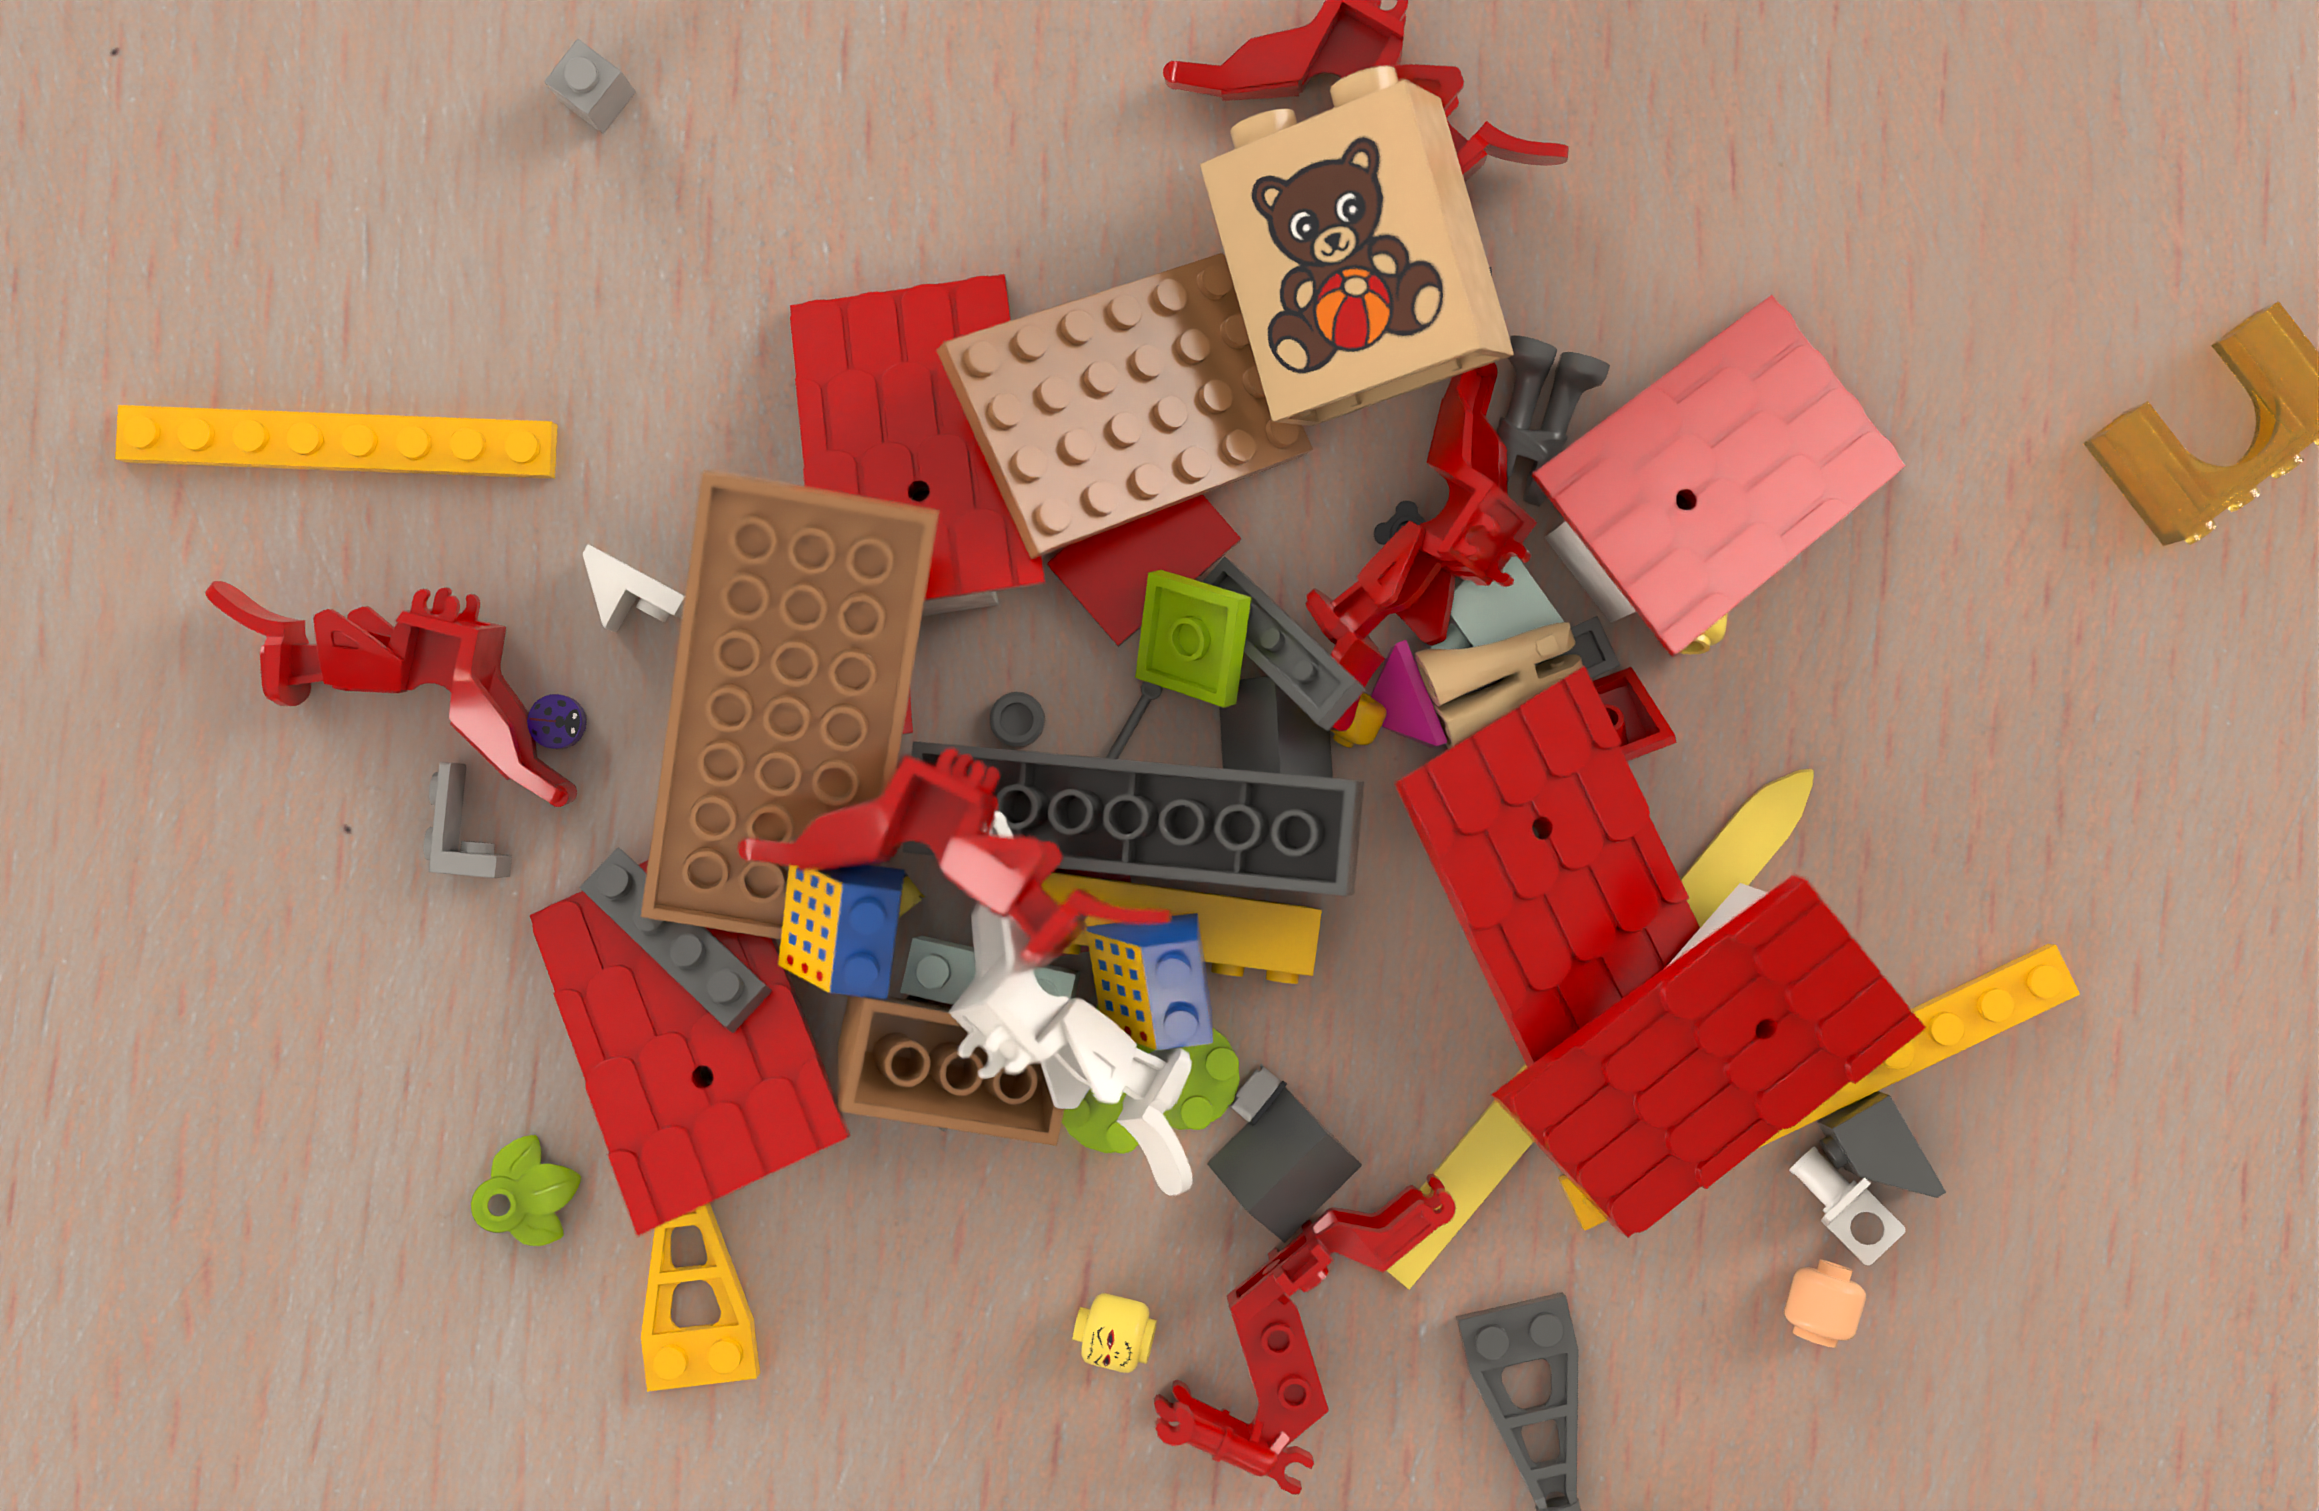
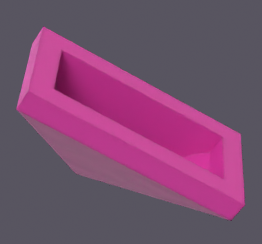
(1406, 699)

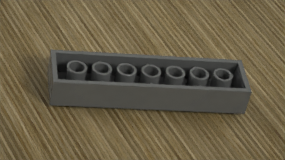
(1177, 818)

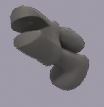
(1572, 377)

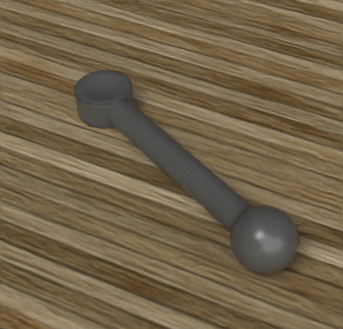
(1149, 692)

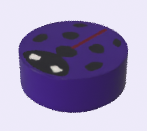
(556, 721)

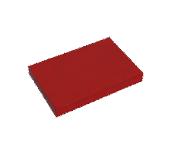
(1113, 567)

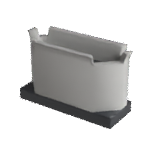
(1257, 1095)

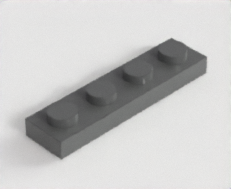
(1289, 652)
(683, 950)

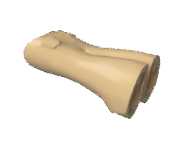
(1458, 671)

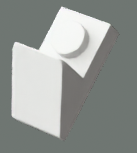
(618, 585)

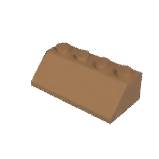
(906, 1067)

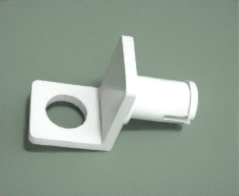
(1844, 1202)

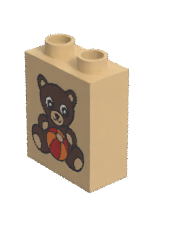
(1354, 250)

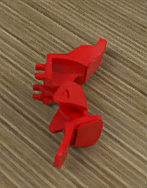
(1340, 42)
(1420, 562)
(421, 649)
(955, 820)

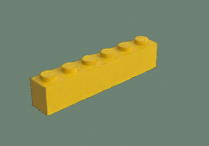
(1232, 929)

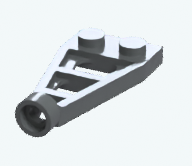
(1519, 1335)

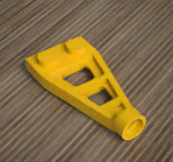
(701, 1352)

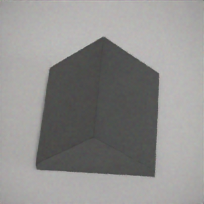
(1272, 733)
(1284, 1166)

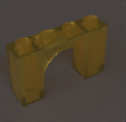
(2184, 494)

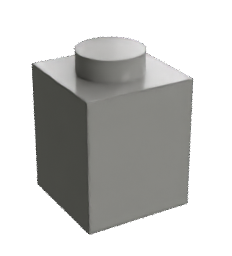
(590, 86)

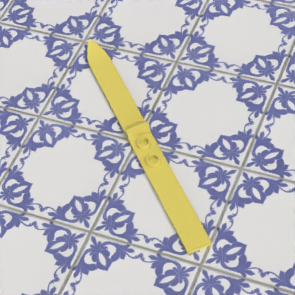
(1495, 1138)

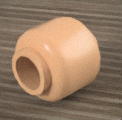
(1824, 1304)

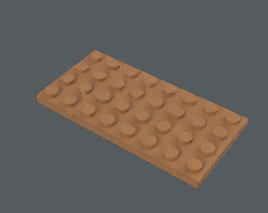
(780, 686)

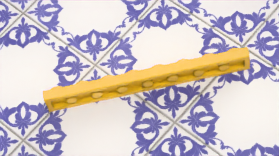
(336, 441)

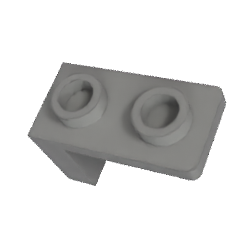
(442, 839)

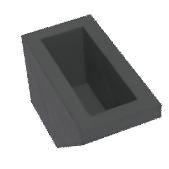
(1878, 1145)

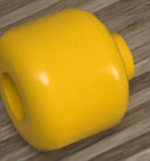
(1365, 725)

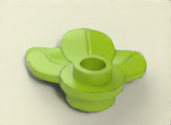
(533, 1192)

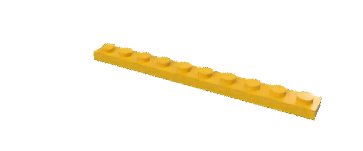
(1952, 1025)

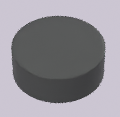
(1017, 719)

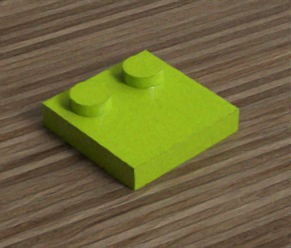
(1192, 638)

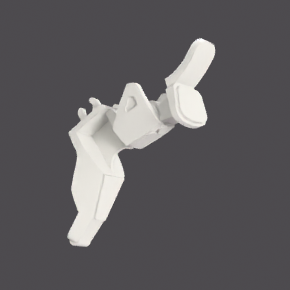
(1073, 1041)

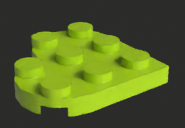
(1202, 1100)

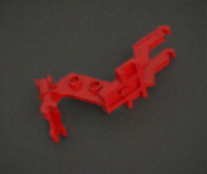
(1276, 1340)

